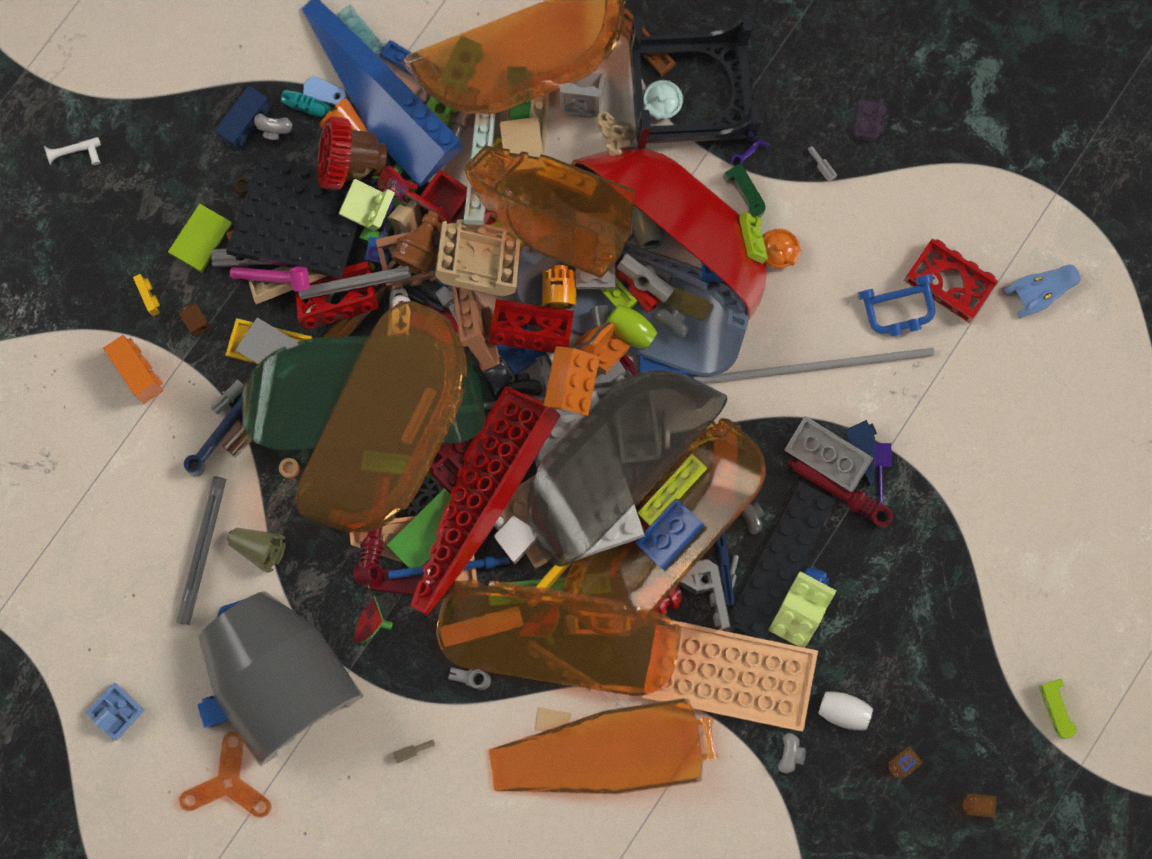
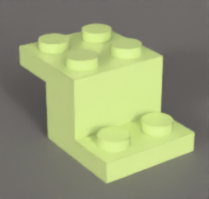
(802, 610)

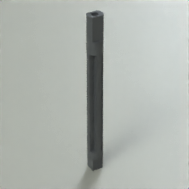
(201, 550)

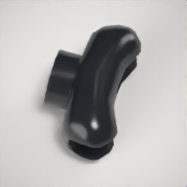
(526, 385)

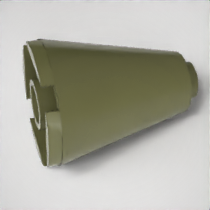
(258, 547)

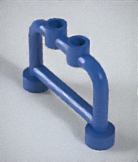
(896, 328)

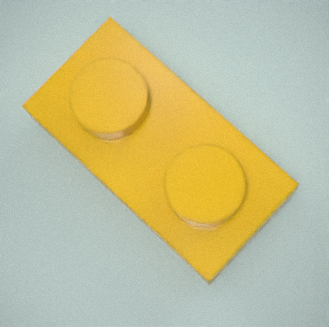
(144, 287)

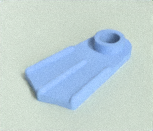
(323, 90)

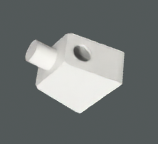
(514, 537)

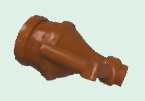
(417, 247)

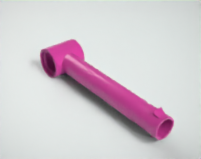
(296, 276)

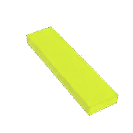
(672, 489)

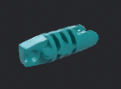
(305, 103)

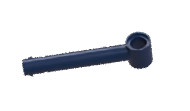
(214, 440)

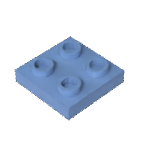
(115, 711)

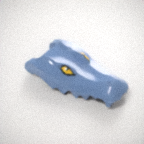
(1042, 289)

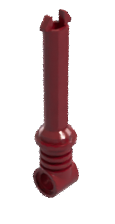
(855, 500)
(368, 569)

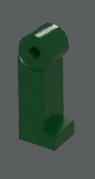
(746, 189)

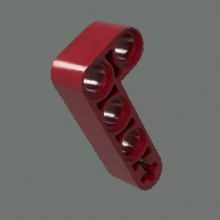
(402, 585)

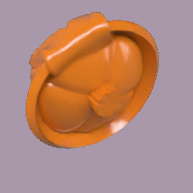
(781, 248)

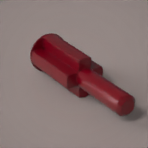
(628, 364)

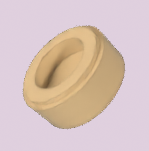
(289, 468)

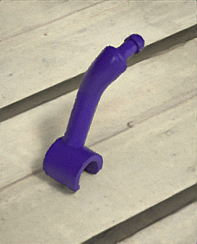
(751, 150)

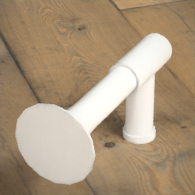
(88, 144)

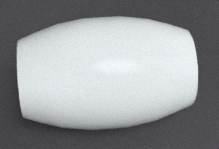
(845, 711)

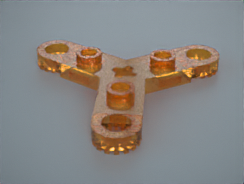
(214, 789)

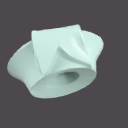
(662, 99)

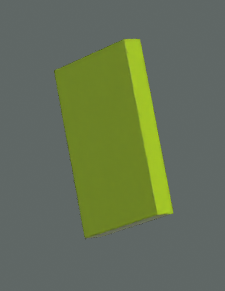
(199, 236)

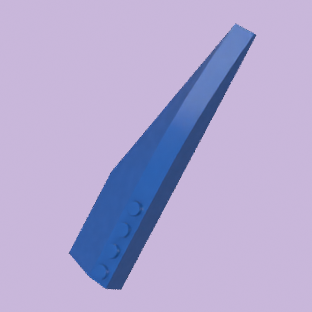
(384, 102)

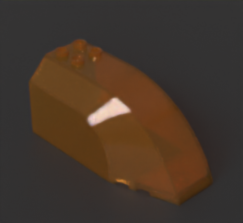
(554, 207)

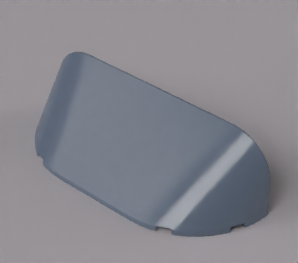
(711, 342)

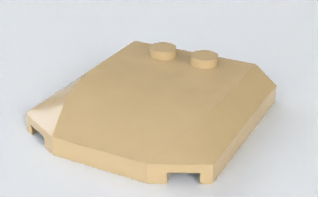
(478, 258)

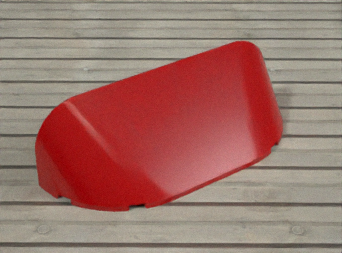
(687, 214)

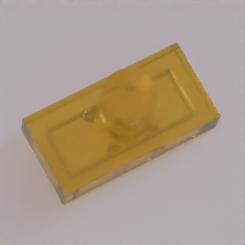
(688, 303)

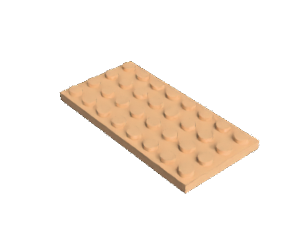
(741, 677)

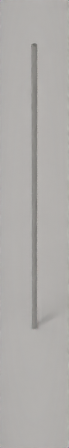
(789, 369)

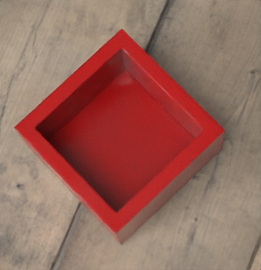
(447, 193)

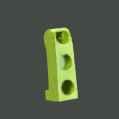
(1056, 709)

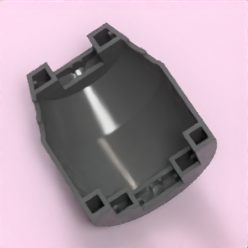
(272, 673)

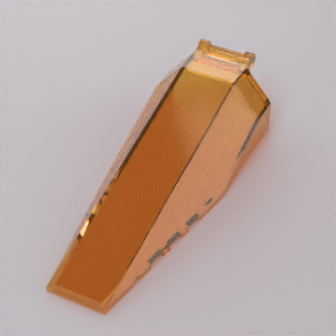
(608, 752)

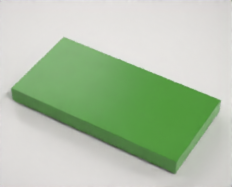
(416, 538)

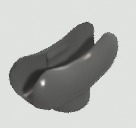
(674, 320)
(752, 515)

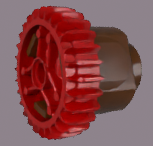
(348, 154)

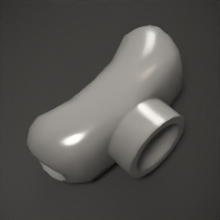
(272, 127)
(792, 754)

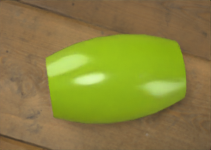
(632, 327)

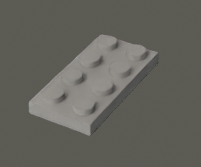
(828, 454)

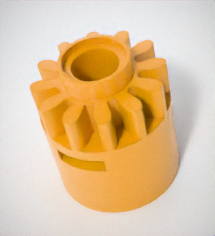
(559, 287)

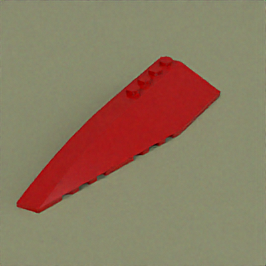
(484, 487)

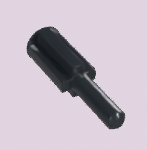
(424, 298)

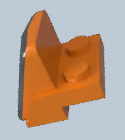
(603, 343)

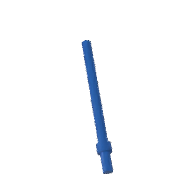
(487, 562)

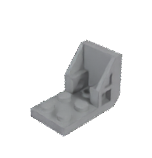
(583, 96)
(693, 583)

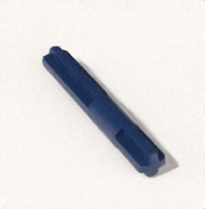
(724, 570)

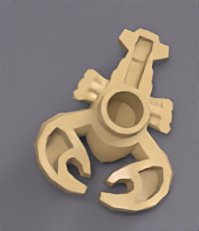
(615, 135)

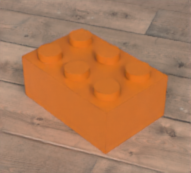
(134, 368)
(571, 380)

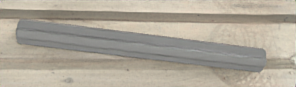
(356, 282)

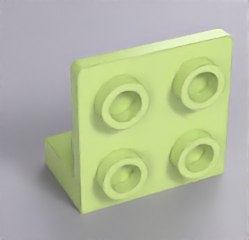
(366, 205)

